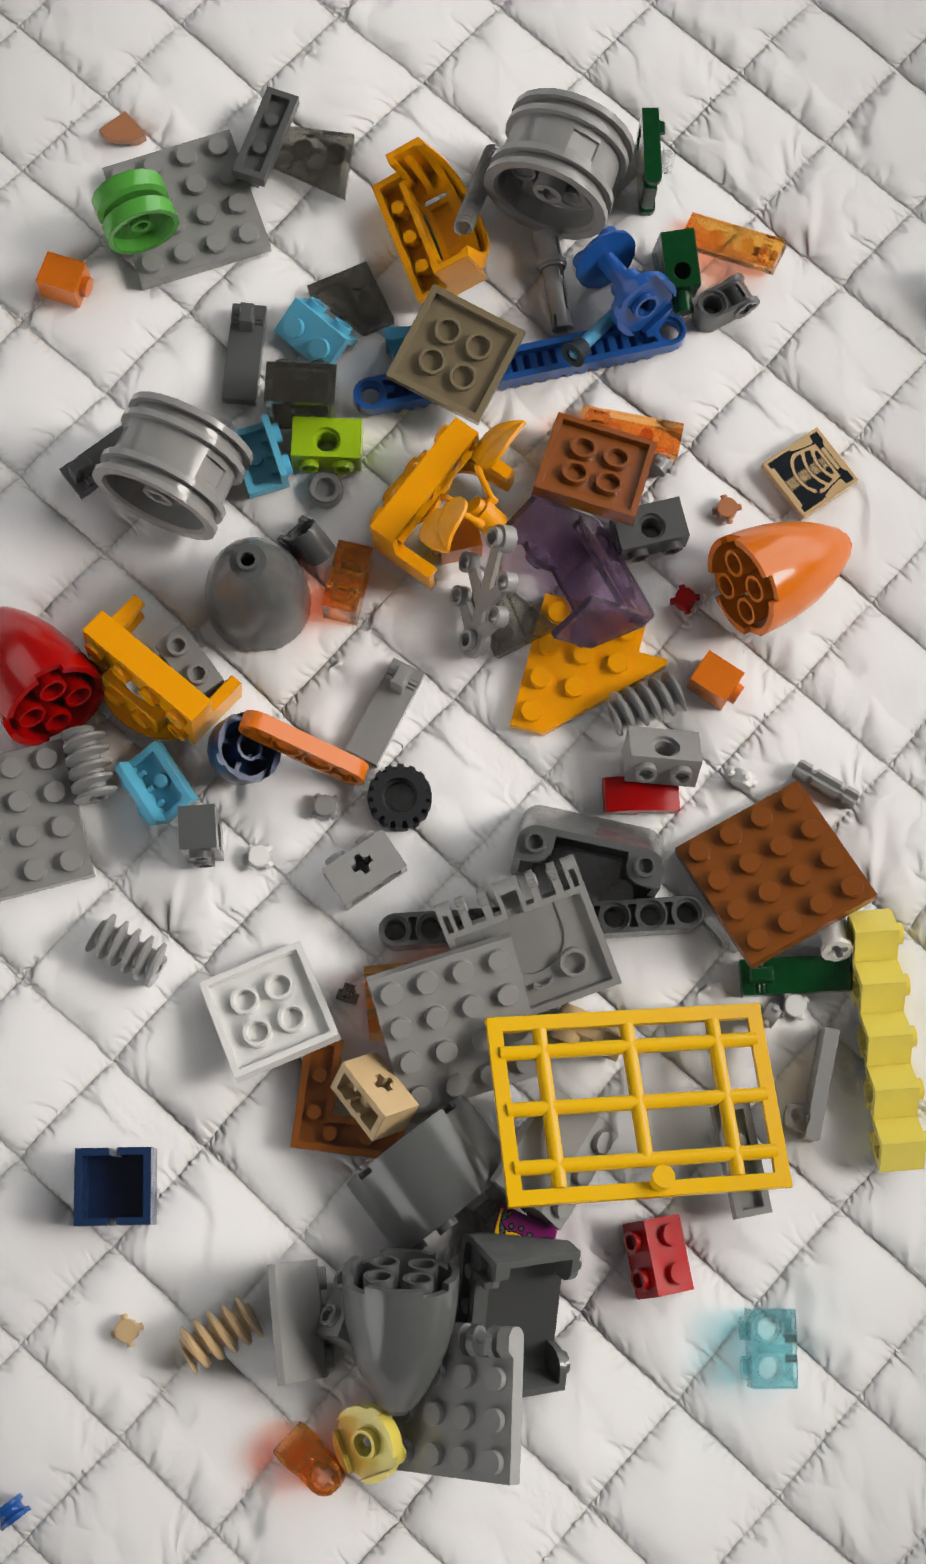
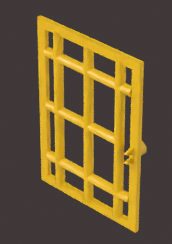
(662, 1178)

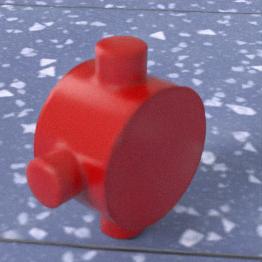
(684, 599)

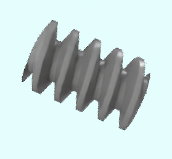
(645, 701)
(87, 764)
(128, 950)

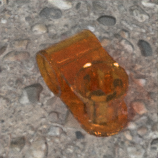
(303, 1454)

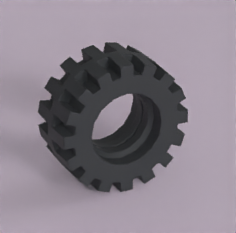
(393, 776)

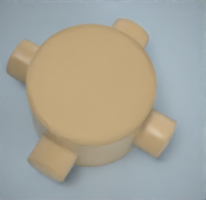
(127, 1330)

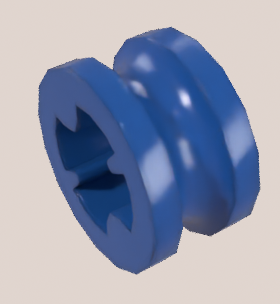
(12, 1511)

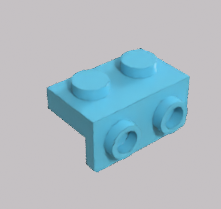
(314, 331)
(269, 468)
(155, 784)

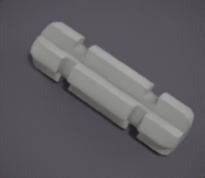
(825, 784)

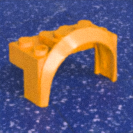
(402, 199)
(419, 488)
(125, 659)

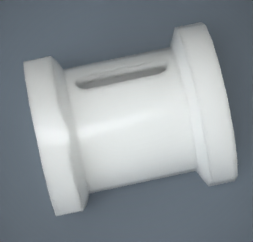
(835, 942)

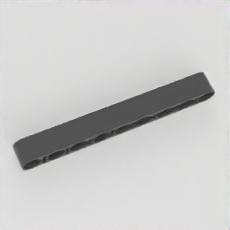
(628, 909)

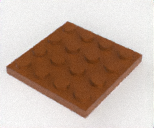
(775, 874)

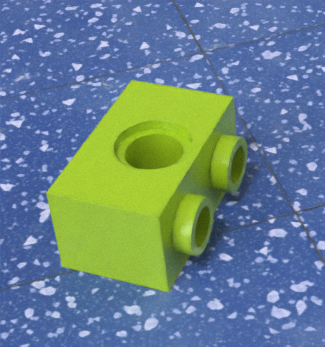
(312, 432)

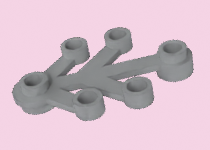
(476, 637)

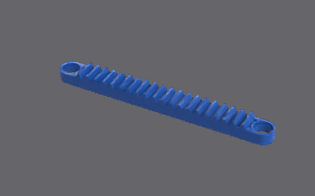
(537, 362)

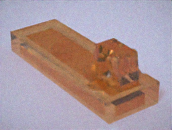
(736, 243)
(665, 432)

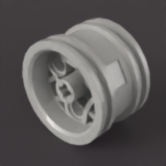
(559, 163)
(173, 465)

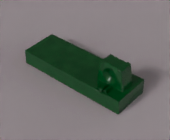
(794, 976)

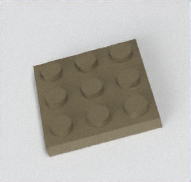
(455, 354)

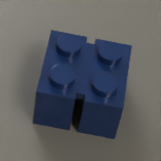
(115, 1186)

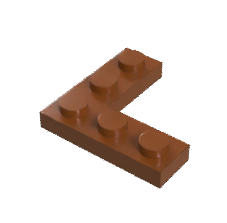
(314, 1119)

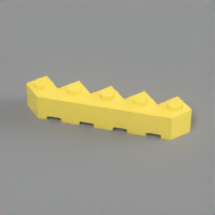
(886, 1041)

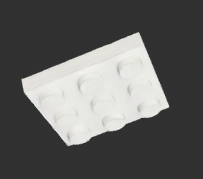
(269, 1011)

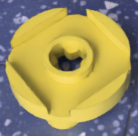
(366, 1462)

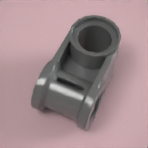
(728, 299)
(307, 542)

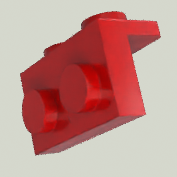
(657, 1257)

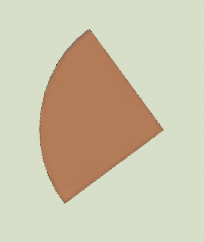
(122, 131)

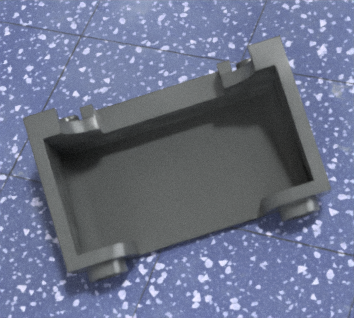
(552, 827)
(519, 1284)

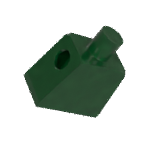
(677, 258)

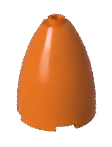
(780, 568)

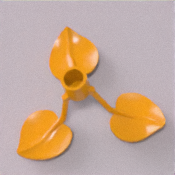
(443, 522)

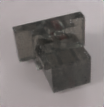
(348, 994)

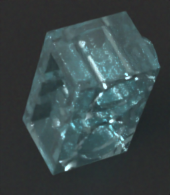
(780, 1347)

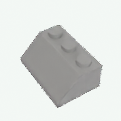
(580, 1136)
(295, 1318)

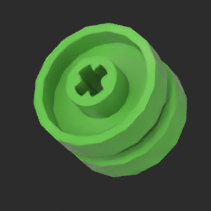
(135, 211)

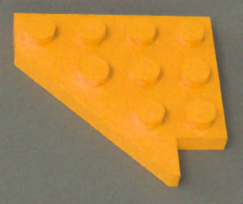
(571, 680)

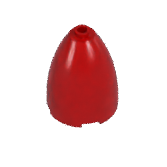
(43, 679)

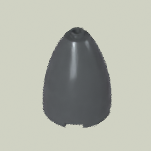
(257, 595)
(399, 1322)

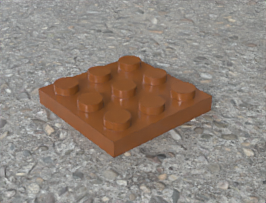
(594, 468)

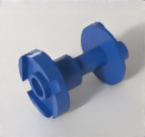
(640, 298)

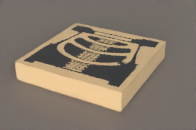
(809, 473)

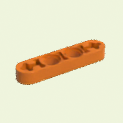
(303, 747)

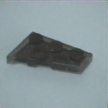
(318, 158)

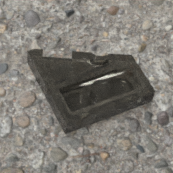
(354, 298)
(523, 627)

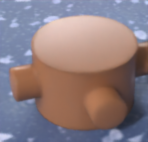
(726, 509)

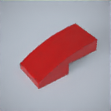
(636, 797)

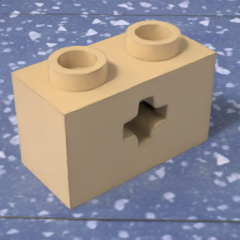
(374, 1096)

